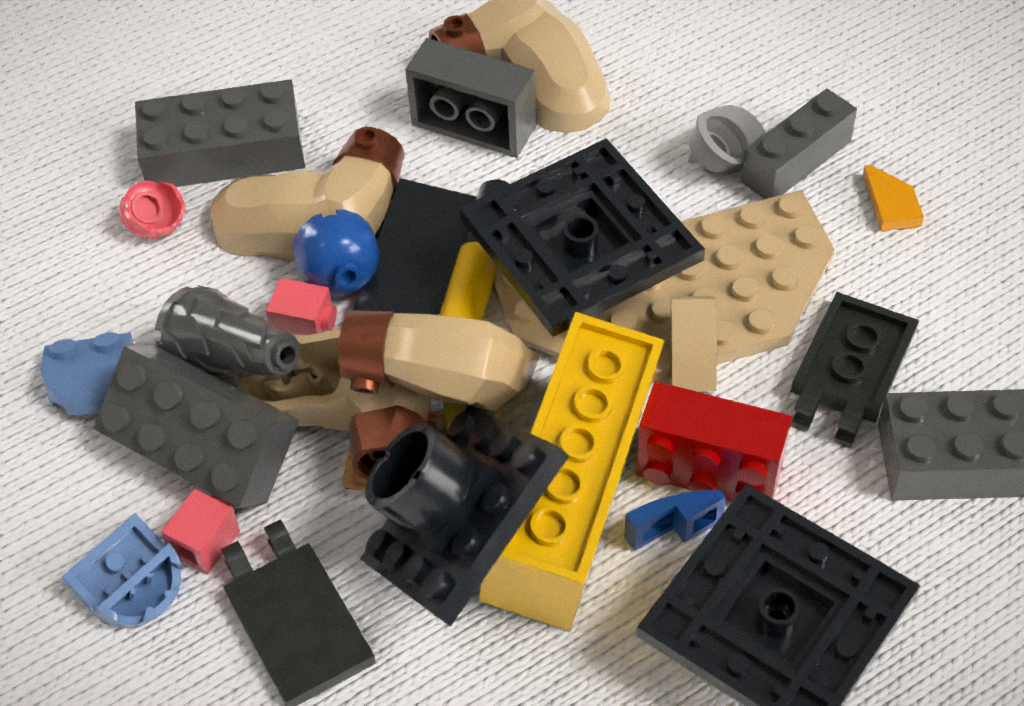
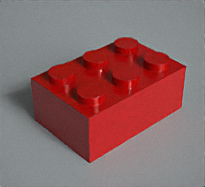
(710, 442)

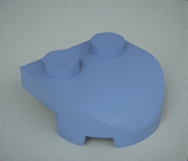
(81, 371)
(127, 576)

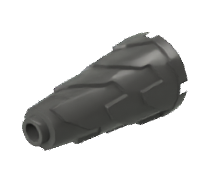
(223, 335)

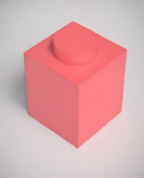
(301, 308)
(201, 530)

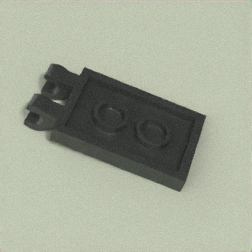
(851, 363)
(295, 618)

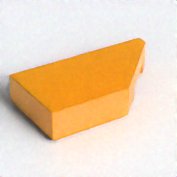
(892, 200)

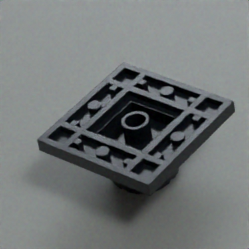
(581, 235)
(454, 505)
(777, 608)

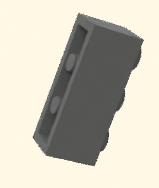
(798, 145)

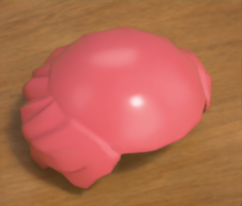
(152, 209)

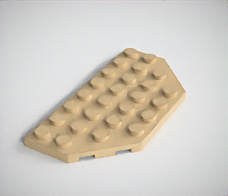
(757, 263)

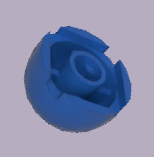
(337, 252)

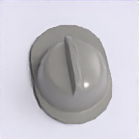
(722, 137)

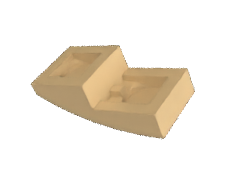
(693, 342)

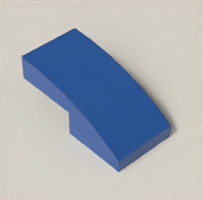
(684, 513)

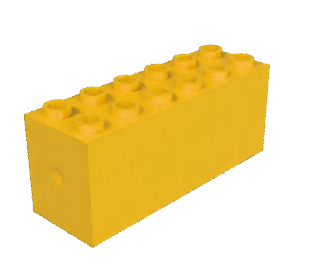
(593, 418)

